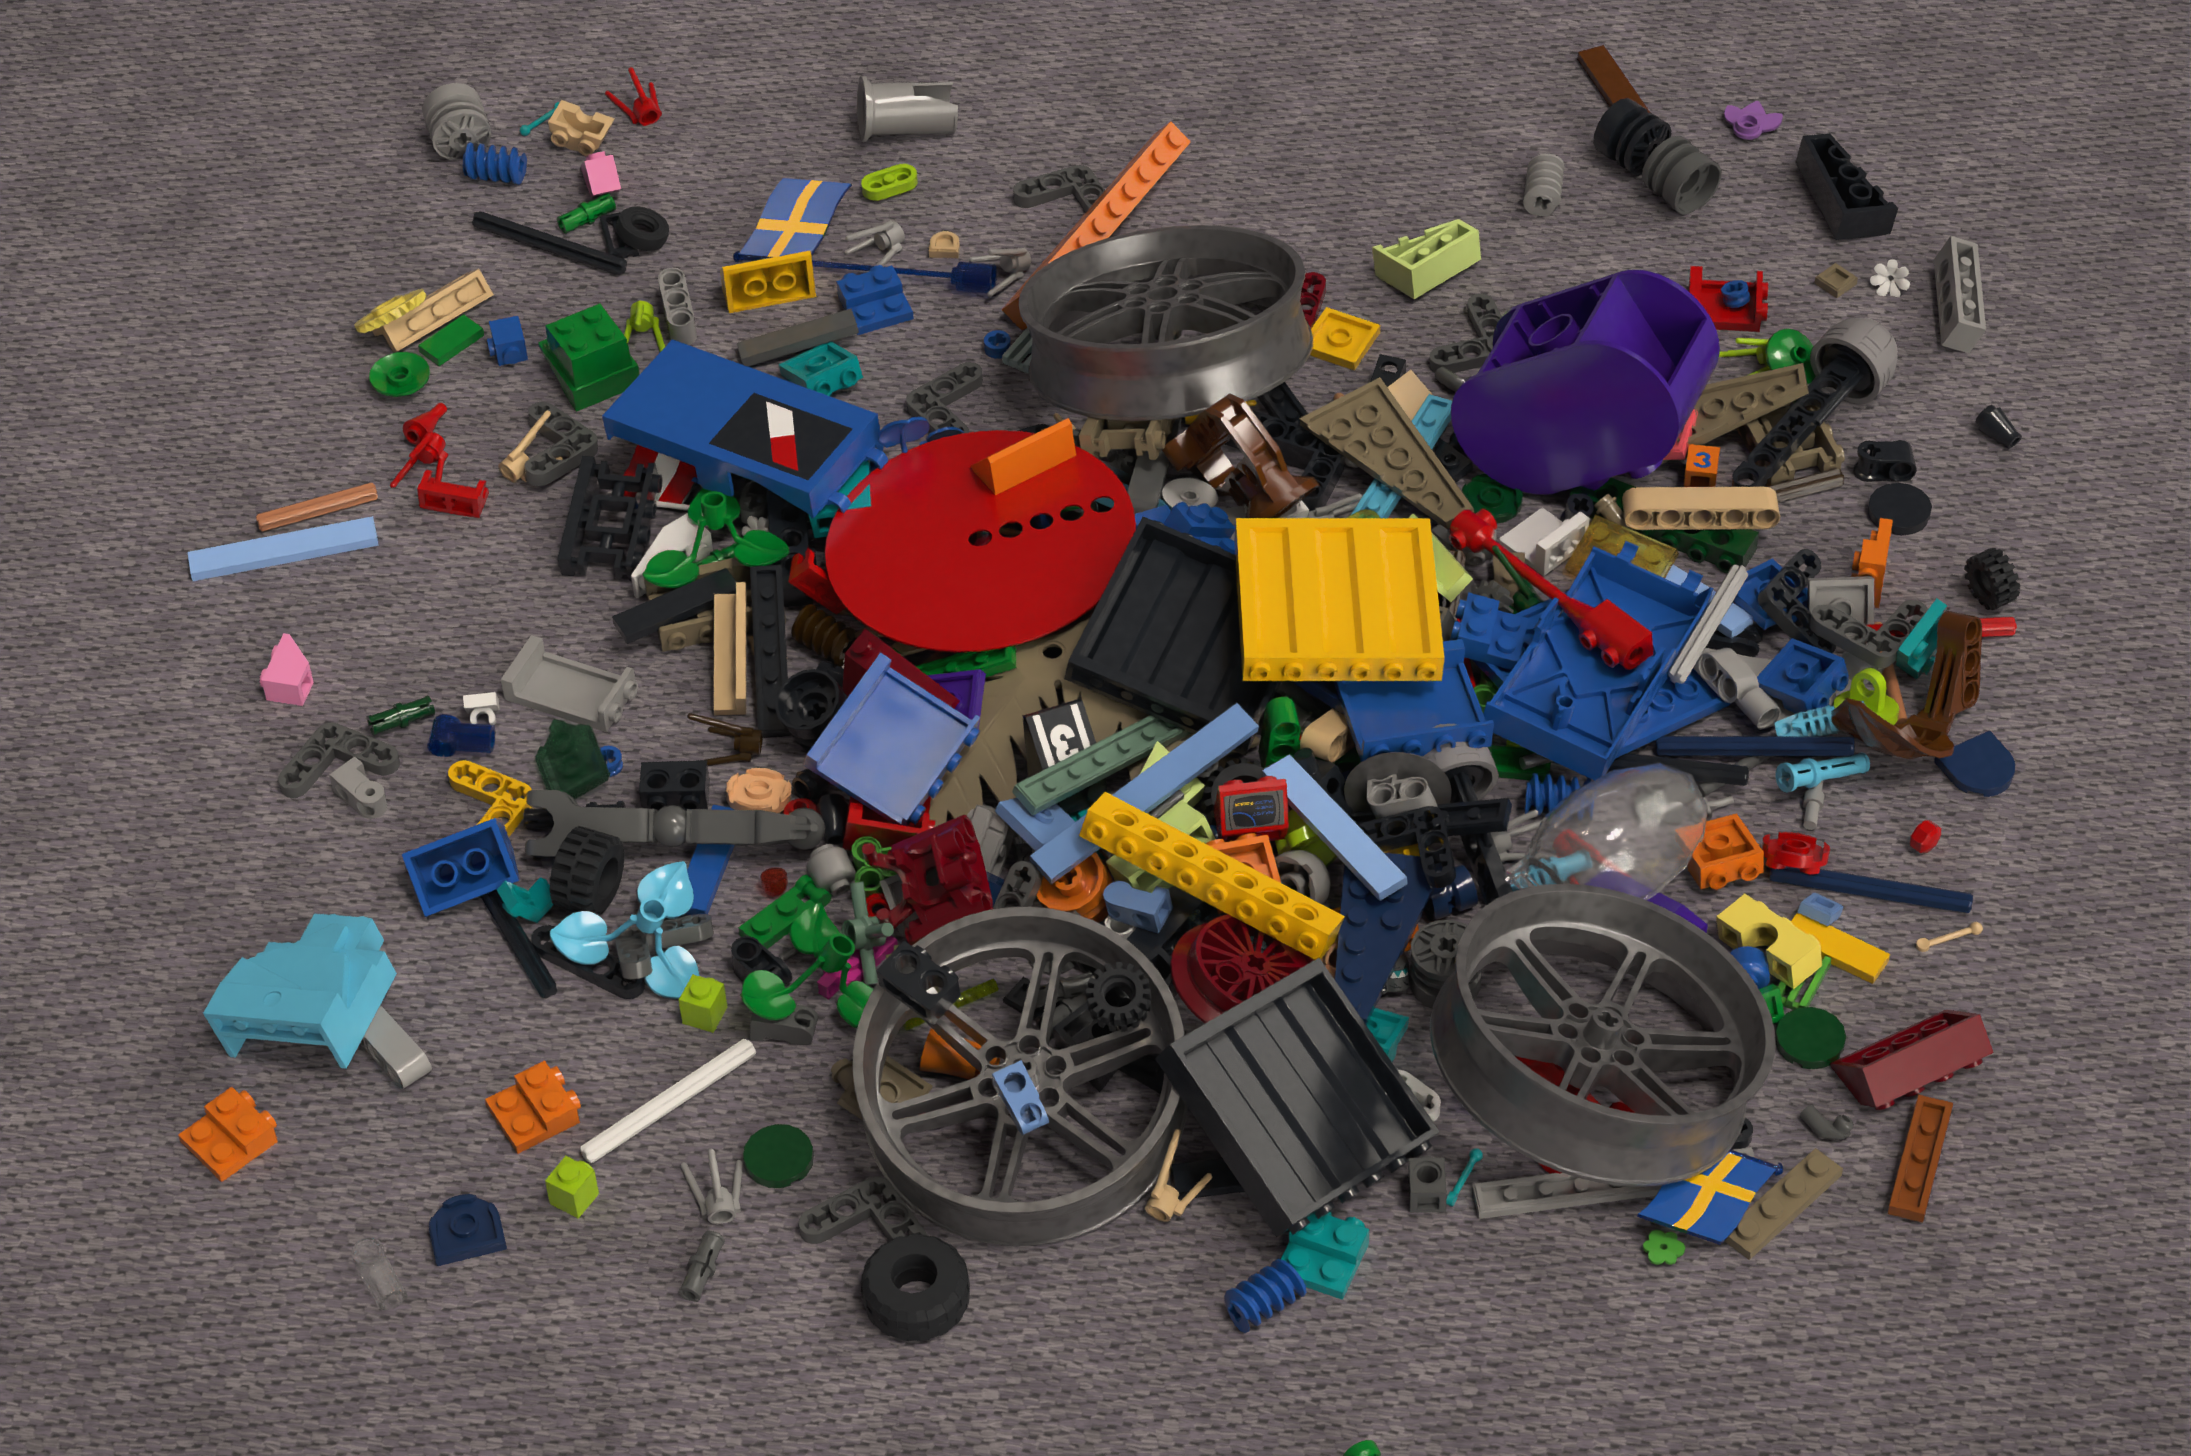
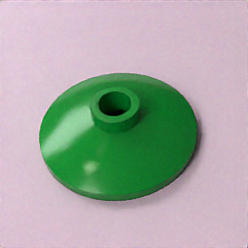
(1789, 348)
(399, 374)

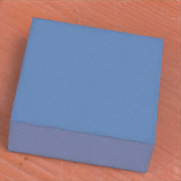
(1820, 909)

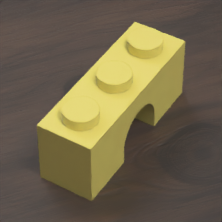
(1791, 952)

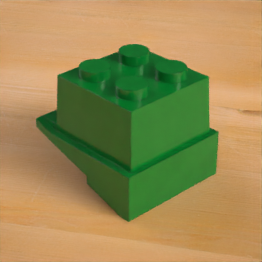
(589, 357)

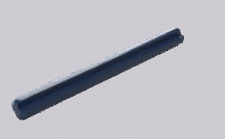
(1755, 746)
(1876, 888)

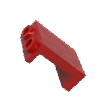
(1726, 318)

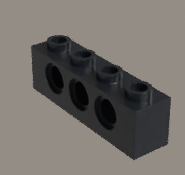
(793, 532)

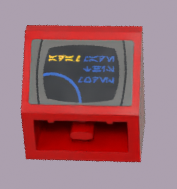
(1252, 808)

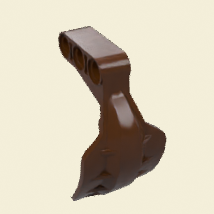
(1951, 690)

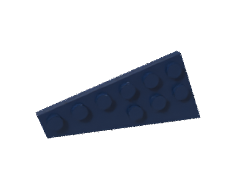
(1377, 932)

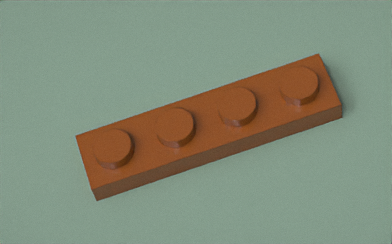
(1920, 1158)

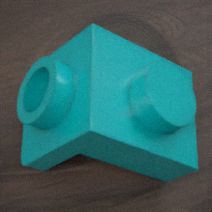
(530, 903)

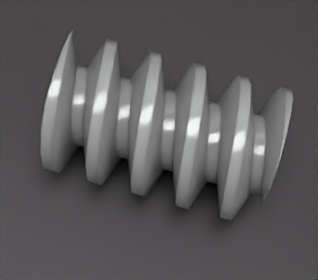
(1543, 184)

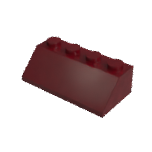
(1914, 1058)

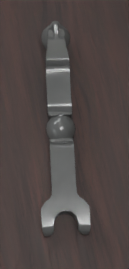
(674, 825)

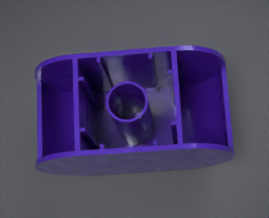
(1587, 383)

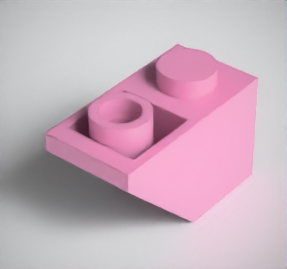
(600, 174)
(287, 675)

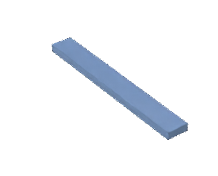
(1152, 786)

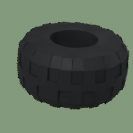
(922, 1313)

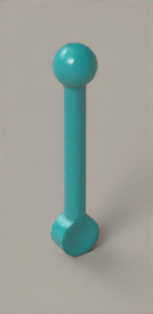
(525, 129)
(1475, 1156)

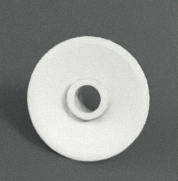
(1190, 491)

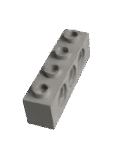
(1959, 294)

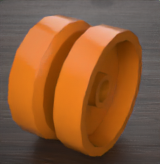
(1079, 890)

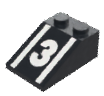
(1056, 735)

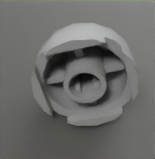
(1304, 874)

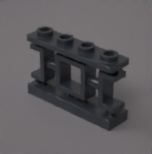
(585, 514)

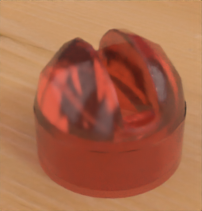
(774, 881)

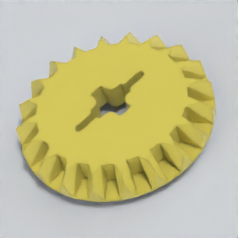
(390, 311)

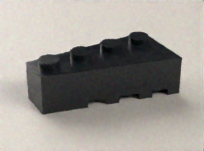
(1842, 191)
(1080, 1026)

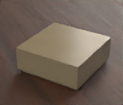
(1836, 280)

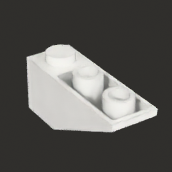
(675, 536)

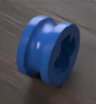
(1735, 293)
(991, 340)
(614, 753)

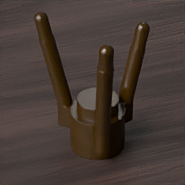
(746, 739)

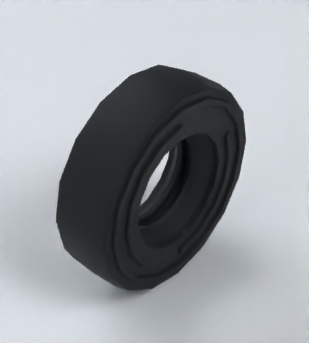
(637, 238)

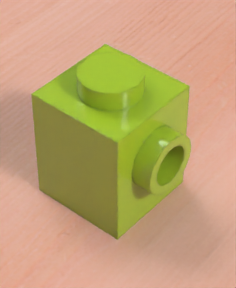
(703, 1003)
(572, 1186)

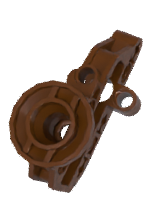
(1260, 477)

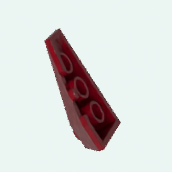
(865, 651)

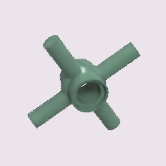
(865, 932)

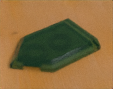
(571, 759)

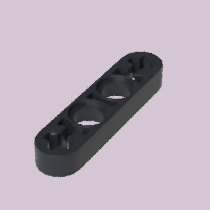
(607, 981)

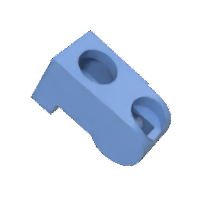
(1138, 906)
(1020, 1097)

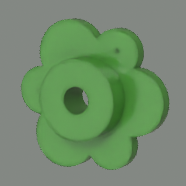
(1657, 1242)

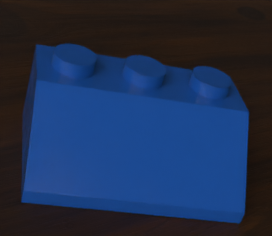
(462, 866)

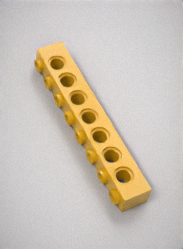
(1211, 876)

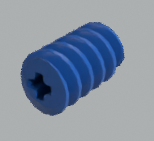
(494, 165)
(1547, 793)
(1261, 1292)

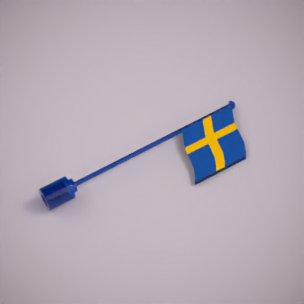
(799, 218)
(1713, 1200)

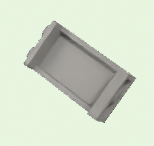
(567, 687)

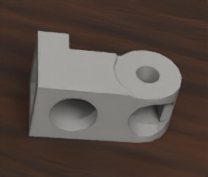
(357, 790)

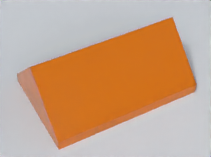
(1027, 457)

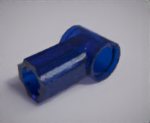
(451, 736)

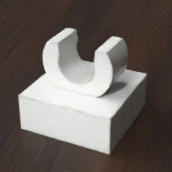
(481, 704)

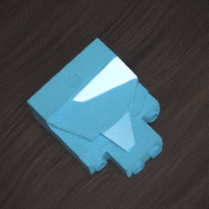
(306, 990)

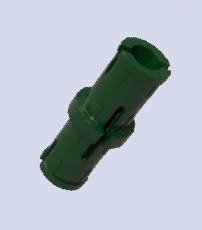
(400, 715)

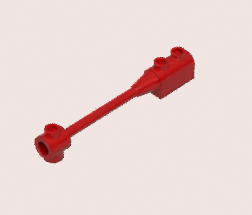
(1605, 626)

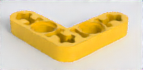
(500, 799)

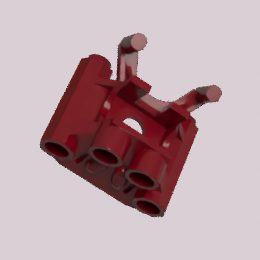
(961, 874)

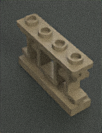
(1104, 434)
(1826, 456)
(701, 629)

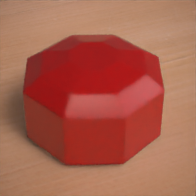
(1925, 836)

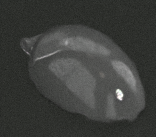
(1618, 833)

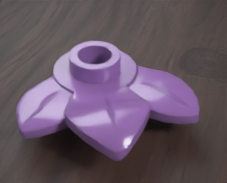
(1751, 120)

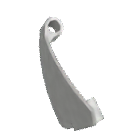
(1736, 681)

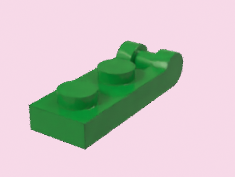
(776, 919)

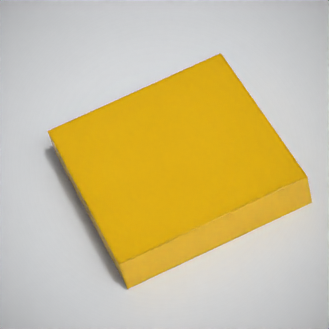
(1342, 338)

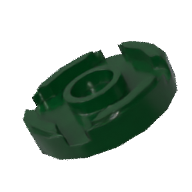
(1499, 499)
(1810, 1037)
(778, 1155)

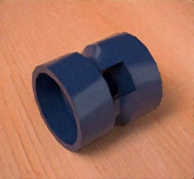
(1458, 896)

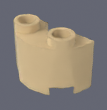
(577, 130)

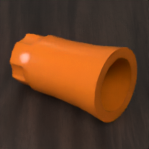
(942, 1058)

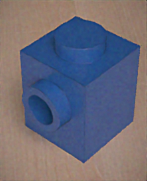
(507, 341)

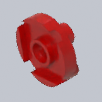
(1795, 851)

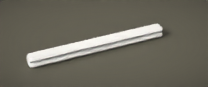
(667, 1101)

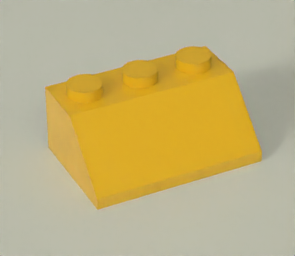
(768, 282)

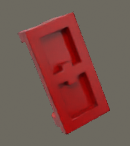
(451, 497)
(814, 581)

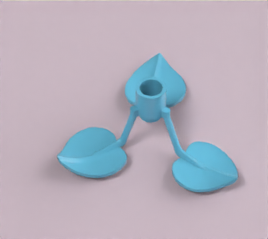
(662, 895)

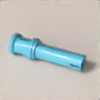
(1811, 773)

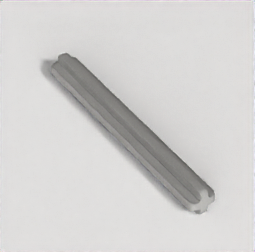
(1707, 624)

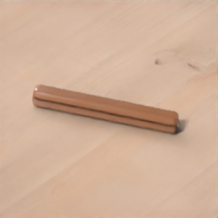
(316, 507)

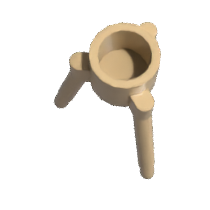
(514, 464)
(1164, 1198)

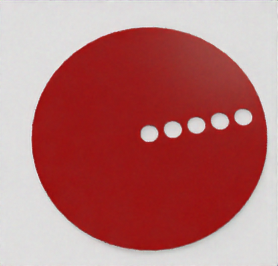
(922, 583)

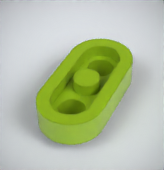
(889, 182)

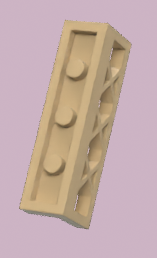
(436, 310)
(730, 652)

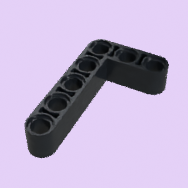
(1305, 452)

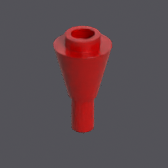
(426, 422)

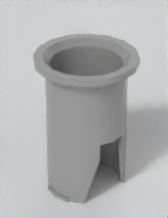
(905, 108)

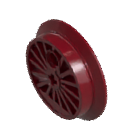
(1235, 965)

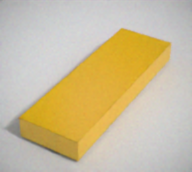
(1845, 950)

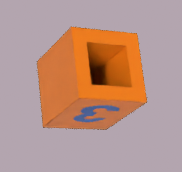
(1701, 466)

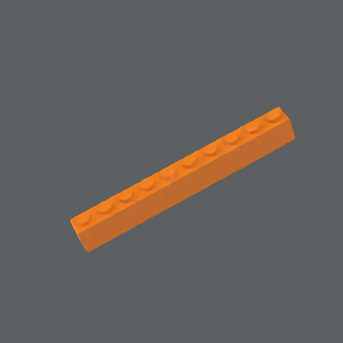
(1115, 201)

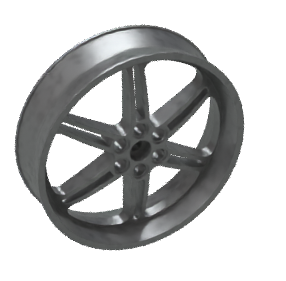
(1159, 287)
(1040, 937)
(1597, 1041)

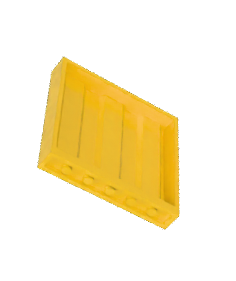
(1338, 599)

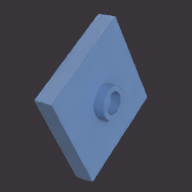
(1037, 828)

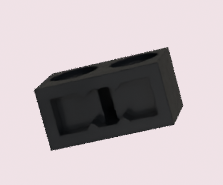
(674, 783)
(913, 987)

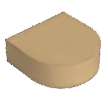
(944, 245)

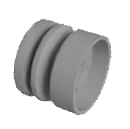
(454, 119)

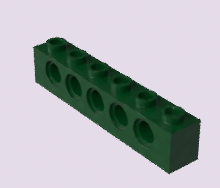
(1715, 546)

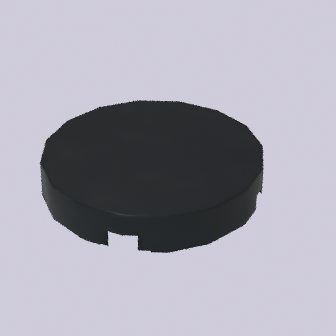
(1903, 504)

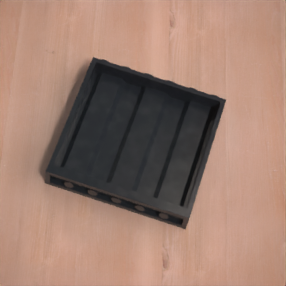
(1170, 634)
(1298, 1098)

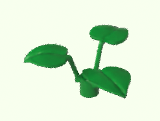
(713, 510)
(817, 935)

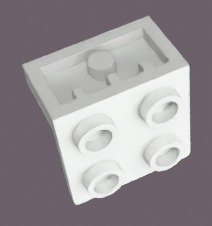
(1546, 539)

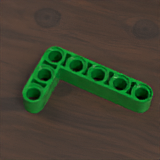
(1282, 733)

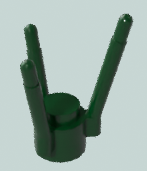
(1526, 595)

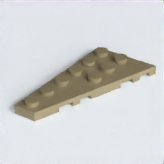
(1743, 399)
(1385, 443)

